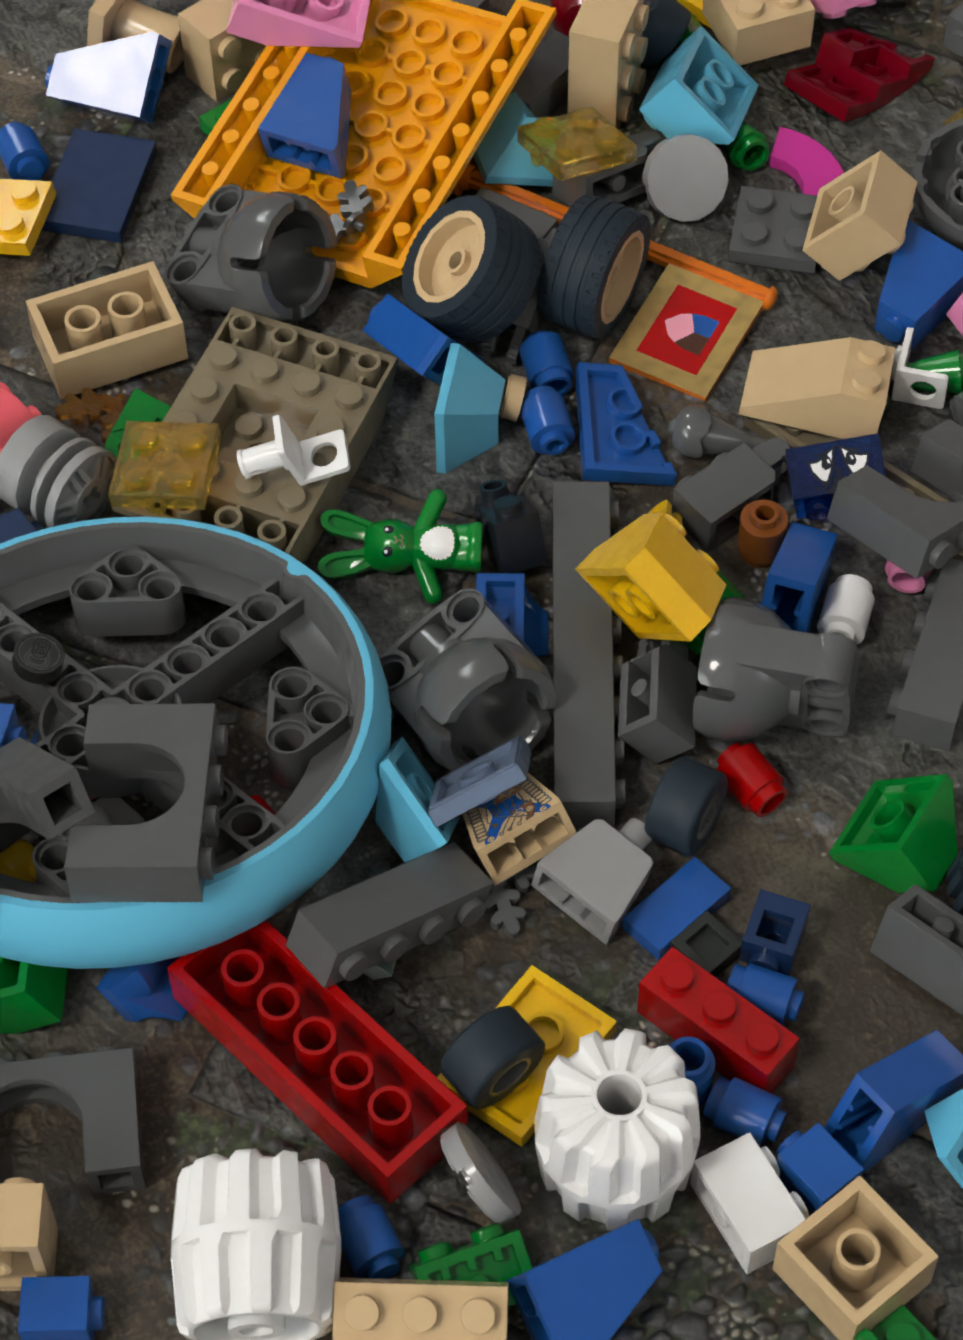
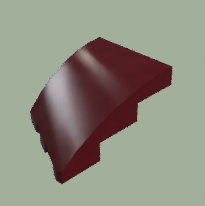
(856, 74)

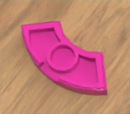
(804, 160)

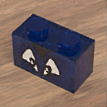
(819, 467)

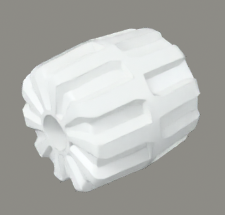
(617, 1129)
(255, 1247)

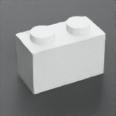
(747, 1199)

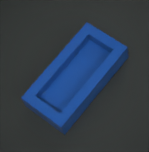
(675, 906)

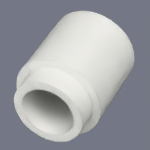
(847, 607)

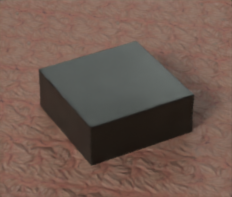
(708, 944)

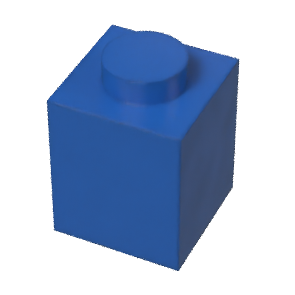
(815, 1166)
(59, 1308)

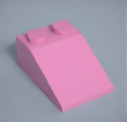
(300, 22)

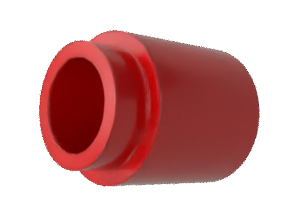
(752, 779)

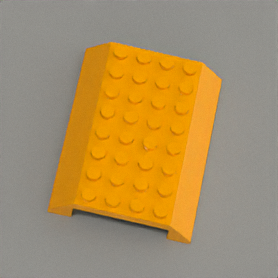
(418, 111)

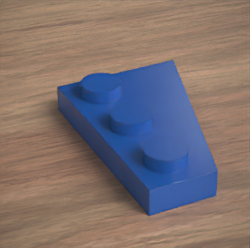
(613, 431)

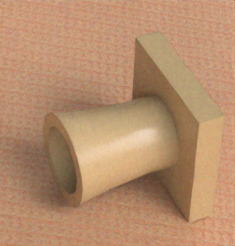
(126, 18)

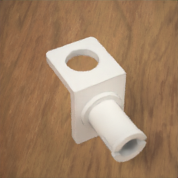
(906, 376)
(295, 455)

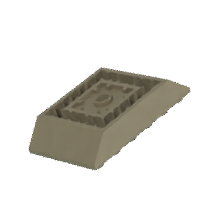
(317, 387)

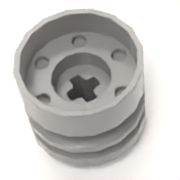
(55, 473)

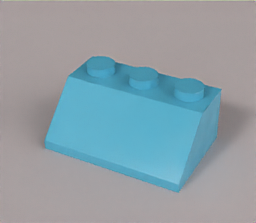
(699, 92)

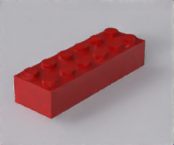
(320, 1057)

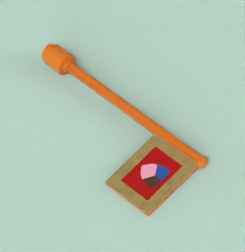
(687, 321)

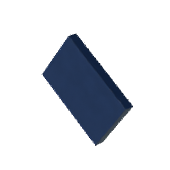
(99, 184)

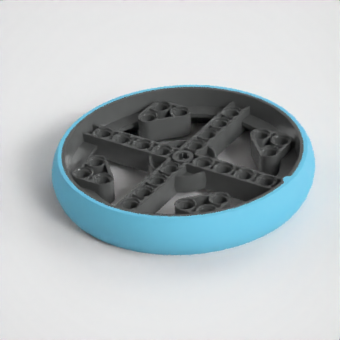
(322, 724)

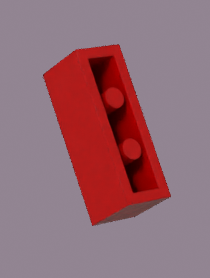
(693, 1003)

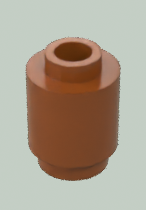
(761, 532)

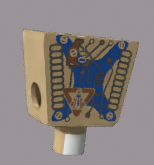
(517, 828)

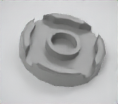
(685, 177)
(485, 1178)

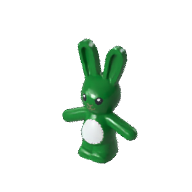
(396, 545)

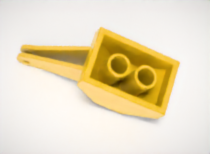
(655, 577)

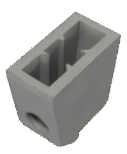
(597, 875)

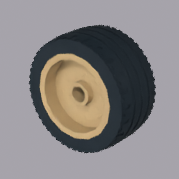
(593, 266)
(471, 269)

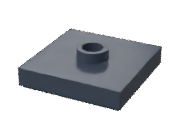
(480, 780)

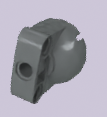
(255, 255)
(771, 676)
(467, 682)

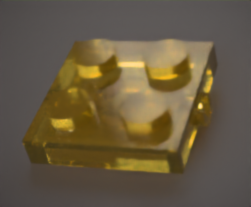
(576, 143)
(165, 465)

